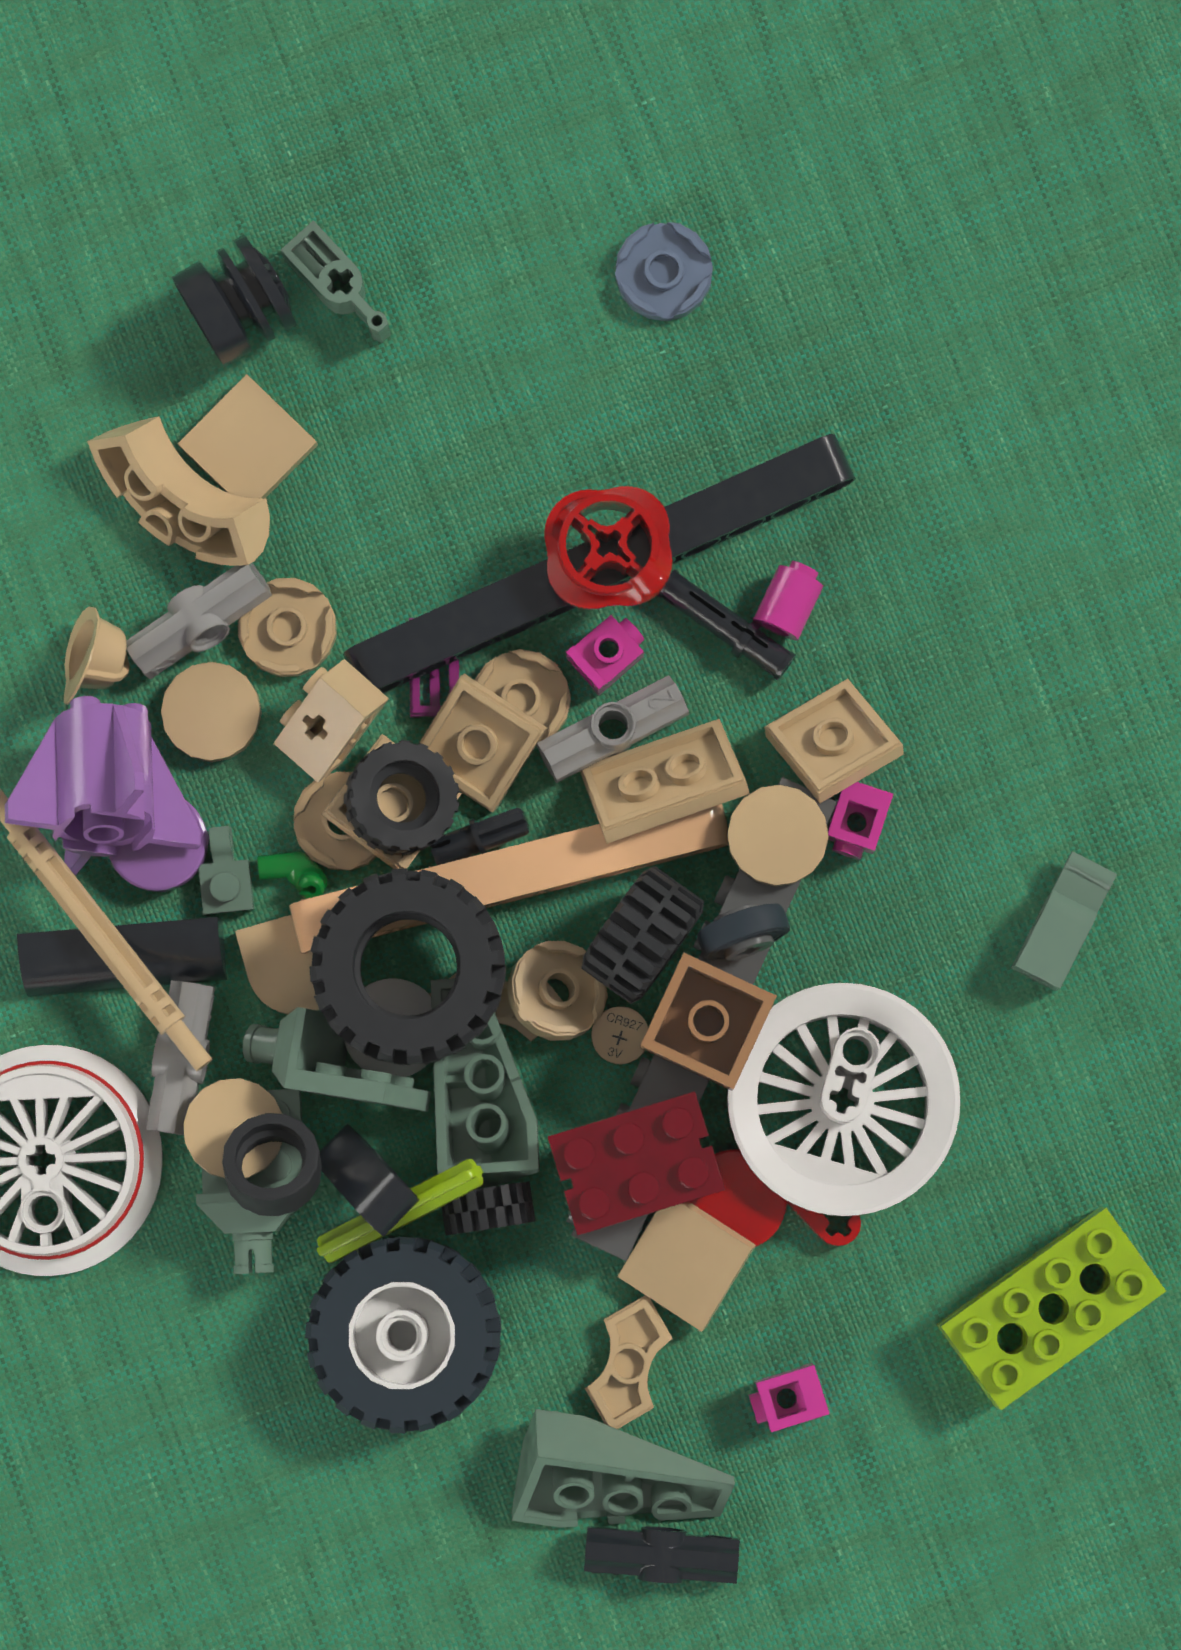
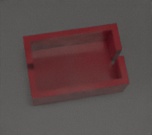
(636, 1163)

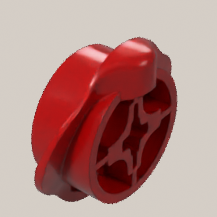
(642, 510)

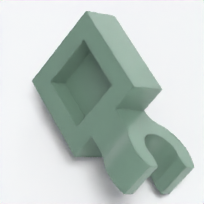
(225, 882)

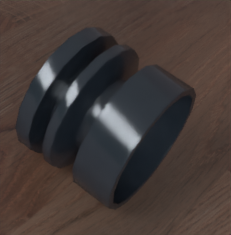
(235, 300)

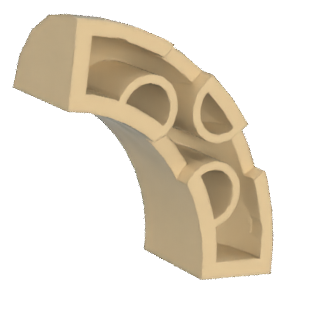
(177, 501)

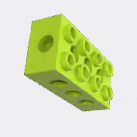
(1084, 1318)

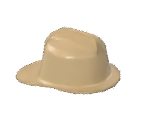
(94, 654)

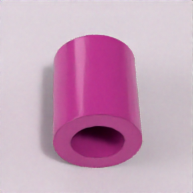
(789, 600)

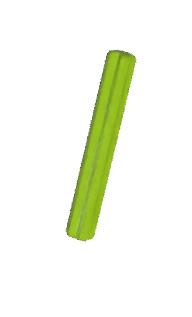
(432, 1194)

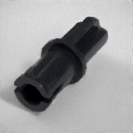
(480, 836)

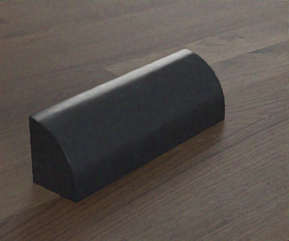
(170, 950)

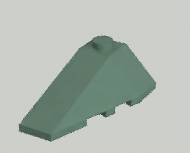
(483, 1106)
(590, 1469)

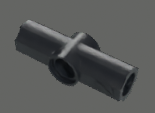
(662, 1554)

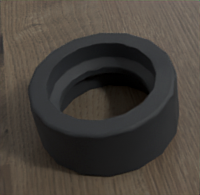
(261, 1130)

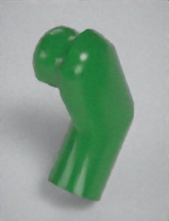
(297, 869)

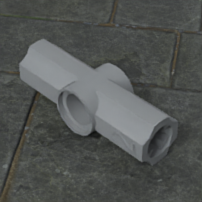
(197, 619)
(640, 712)
(175, 1078)

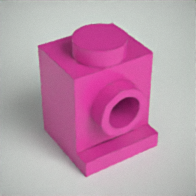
(603, 671)
(872, 806)
(808, 1404)

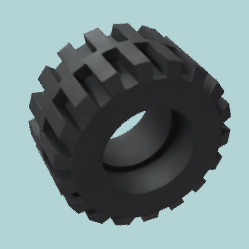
(642, 934)

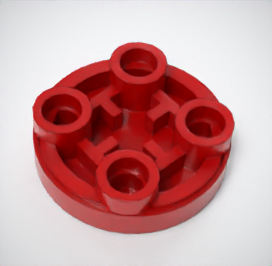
(746, 1202)

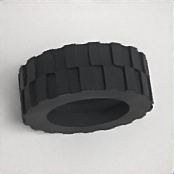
(439, 792)

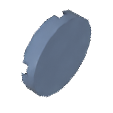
(664, 271)

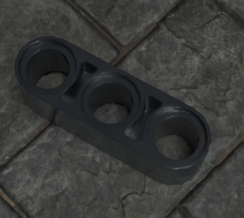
(366, 1180)

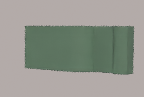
(336, 267)
(1064, 922)

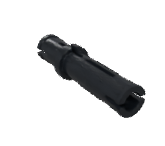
(728, 626)

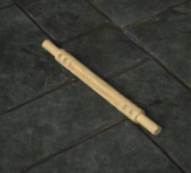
(104, 938)

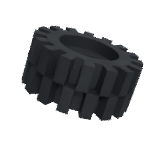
(489, 1209)

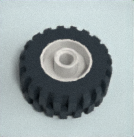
(403, 1334)

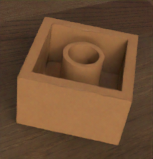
(708, 1021)

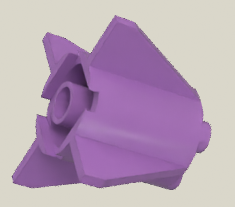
(101, 785)

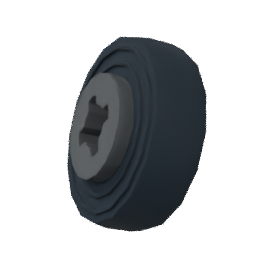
(743, 931)

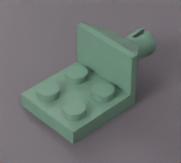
(312, 1060)
(247, 1228)

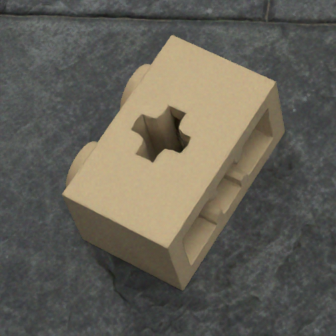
(329, 719)

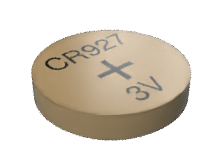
(619, 1035)

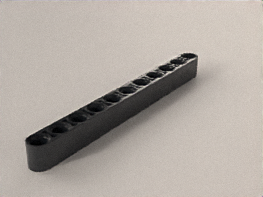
(529, 598)

